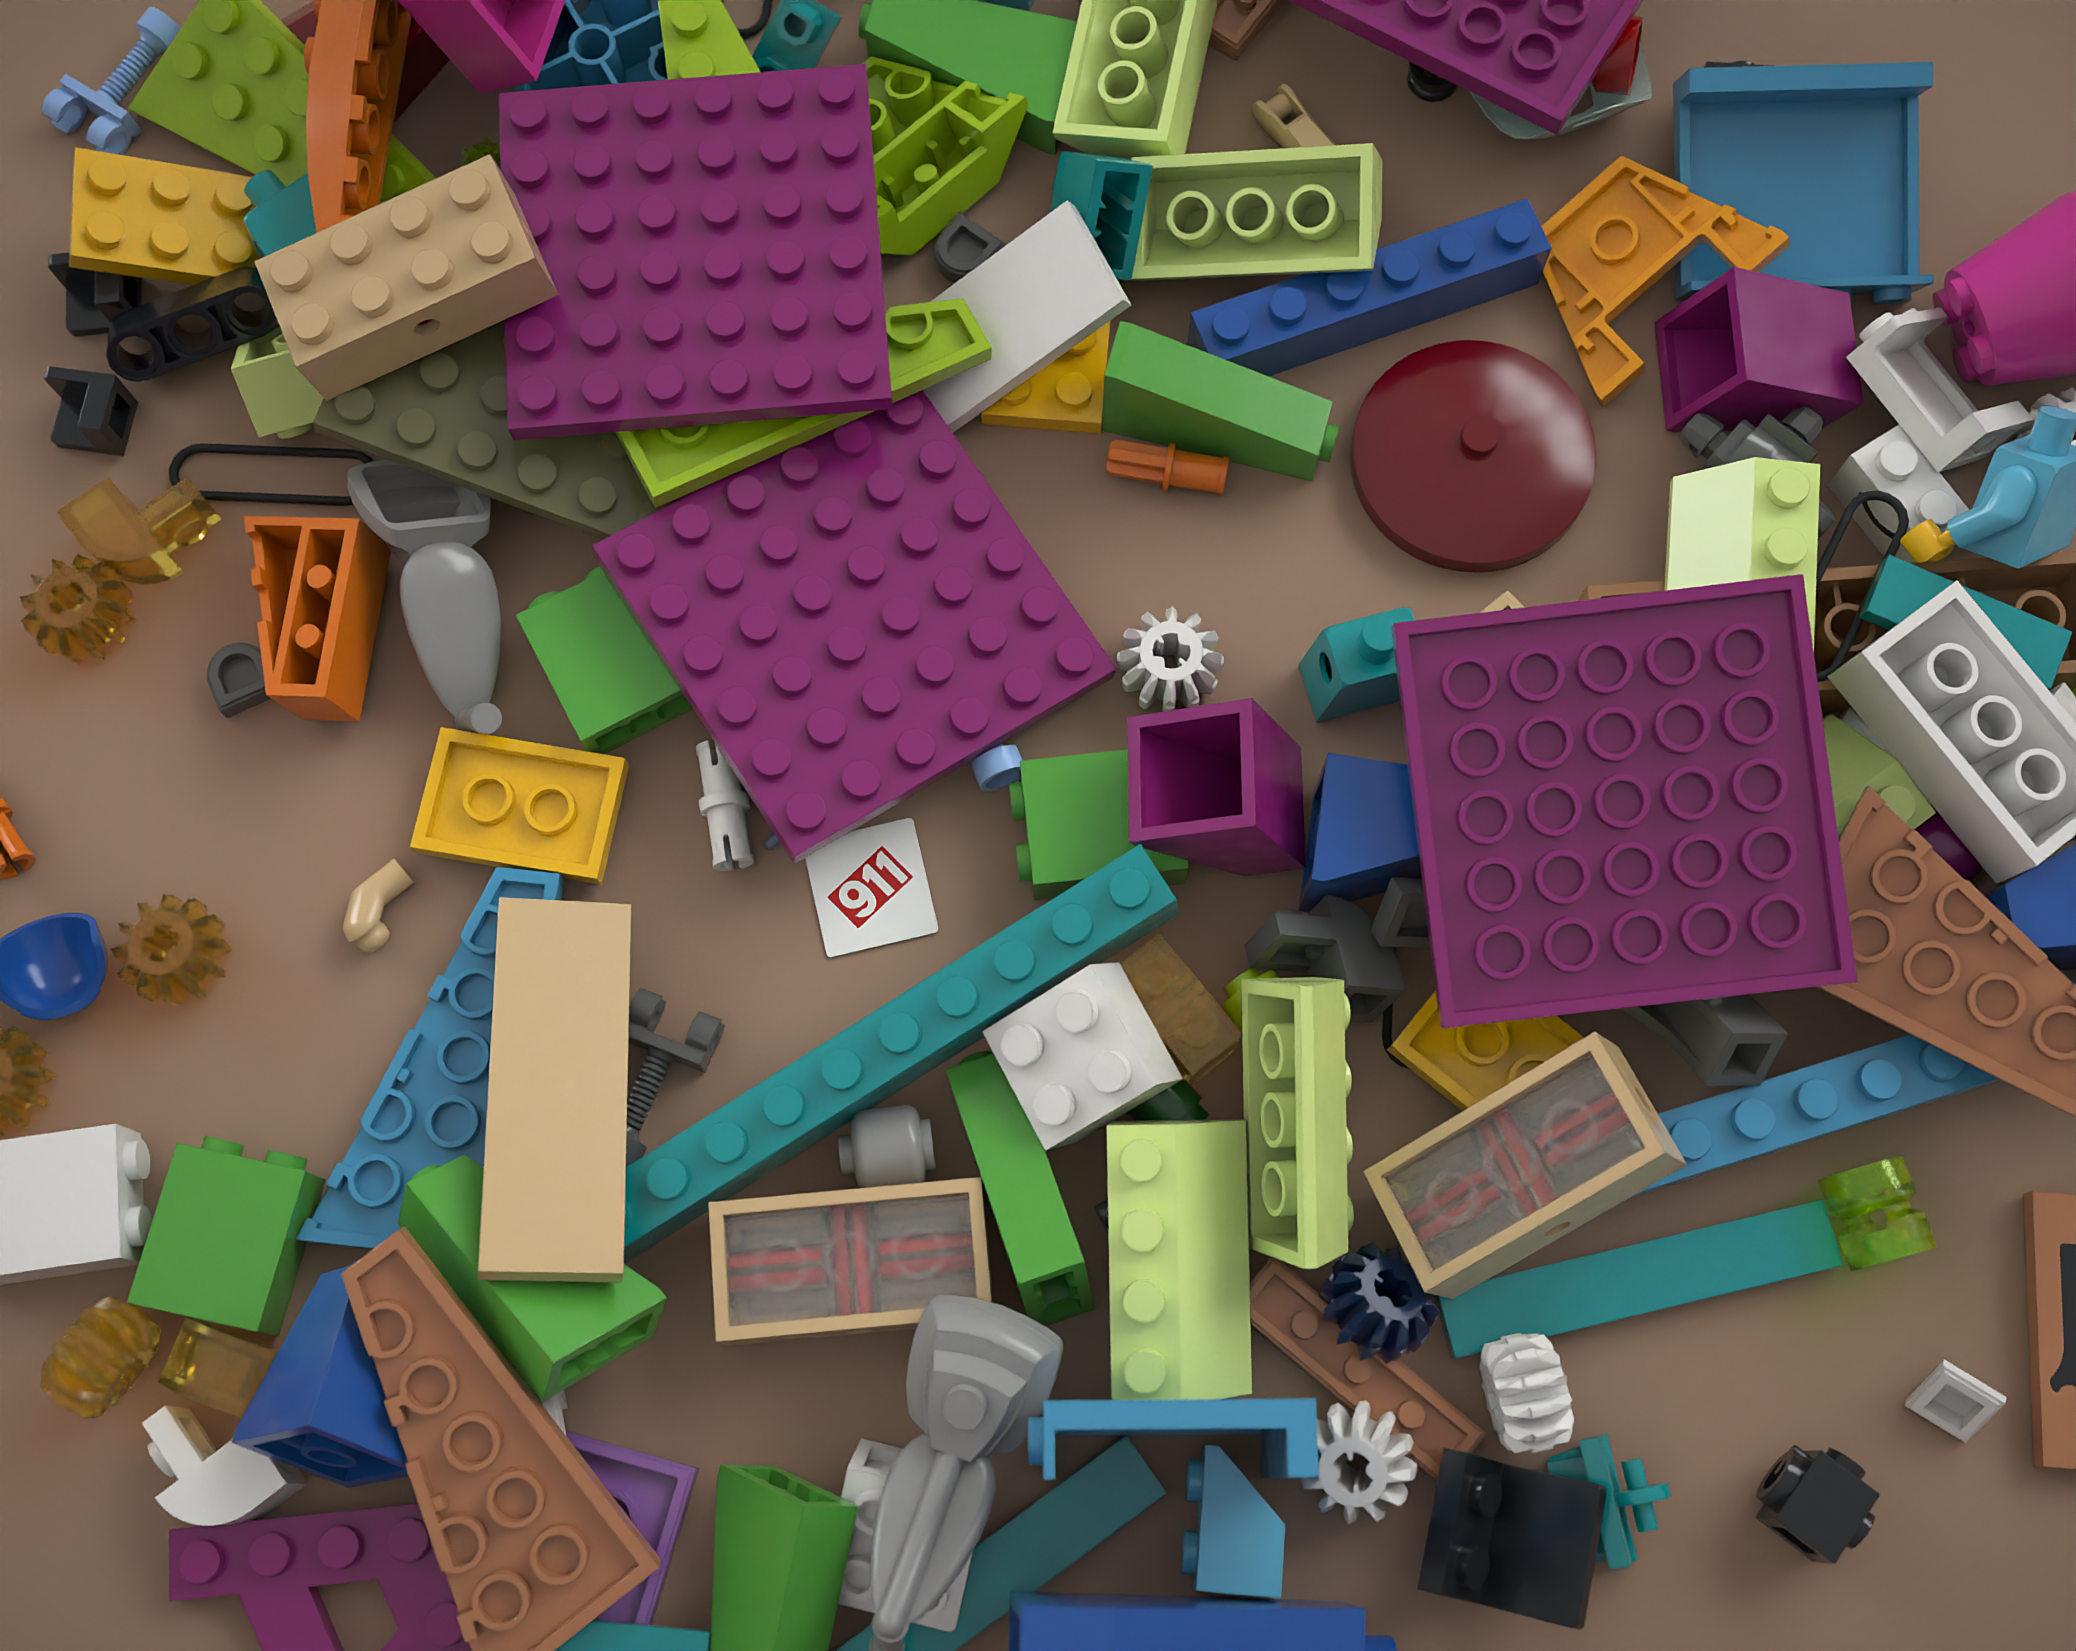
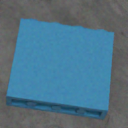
(1815, 155)
(1285, 1427)

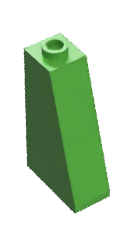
(982, 45)
(1212, 406)
(1021, 1192)
(543, 1328)
(776, 1560)

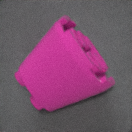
(2017, 301)

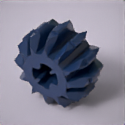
(1378, 1303)

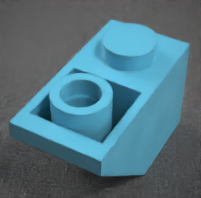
(1236, 1533)

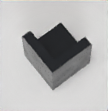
(93, 296)
(92, 412)

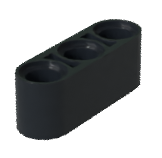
(178, 348)

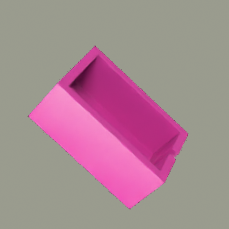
(490, 40)

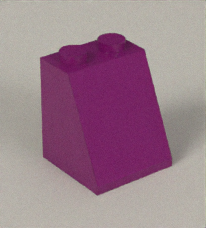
(1757, 350)
(1217, 788)

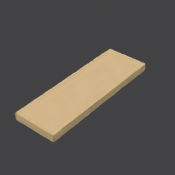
(557, 1093)

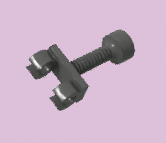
(699, 1047)

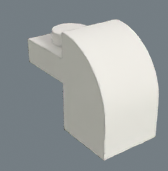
(213, 1483)

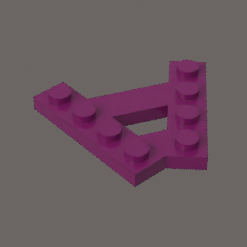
(284, 1560)

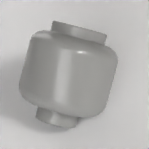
(887, 1147)

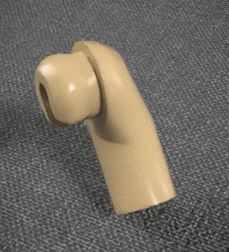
(367, 904)

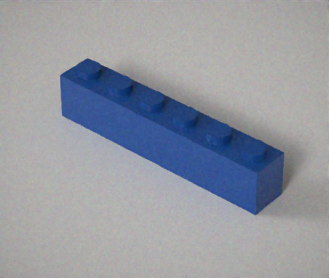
(1408, 287)

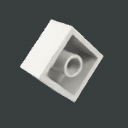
(1082, 1054)

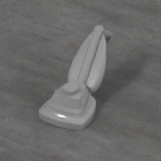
(444, 582)
(971, 1390)

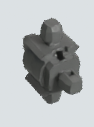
(1770, 439)

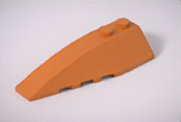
(352, 103)

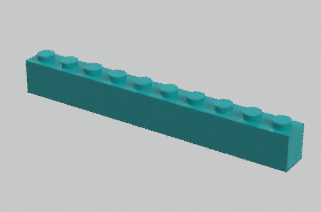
(891, 1048)

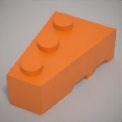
(318, 611)

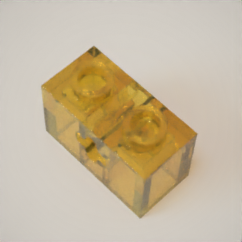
(1181, 1009)

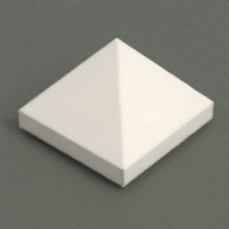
(1955, 1401)

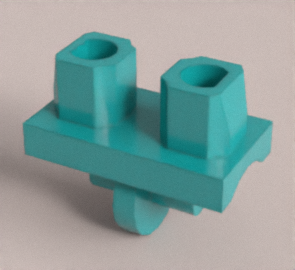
(796, 36)
(1596, 1464)

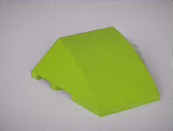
(933, 150)

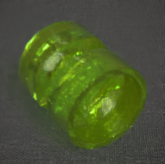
(1872, 1188)

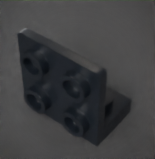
(1513, 1538)

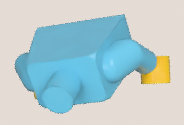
(2023, 502)

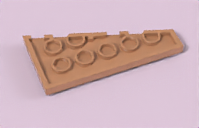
(1951, 962)
(501, 1488)

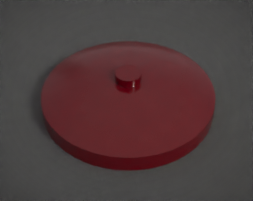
(1472, 456)

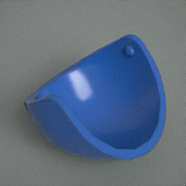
(52, 966)

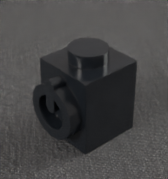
(1817, 1502)

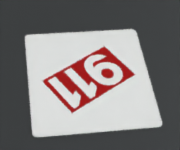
(871, 888)

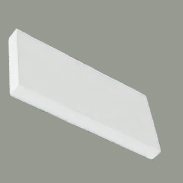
(1032, 307)

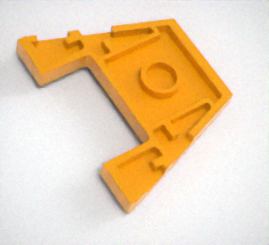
(1621, 241)

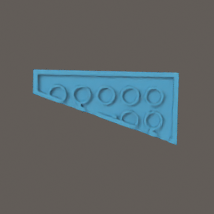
(433, 1090)

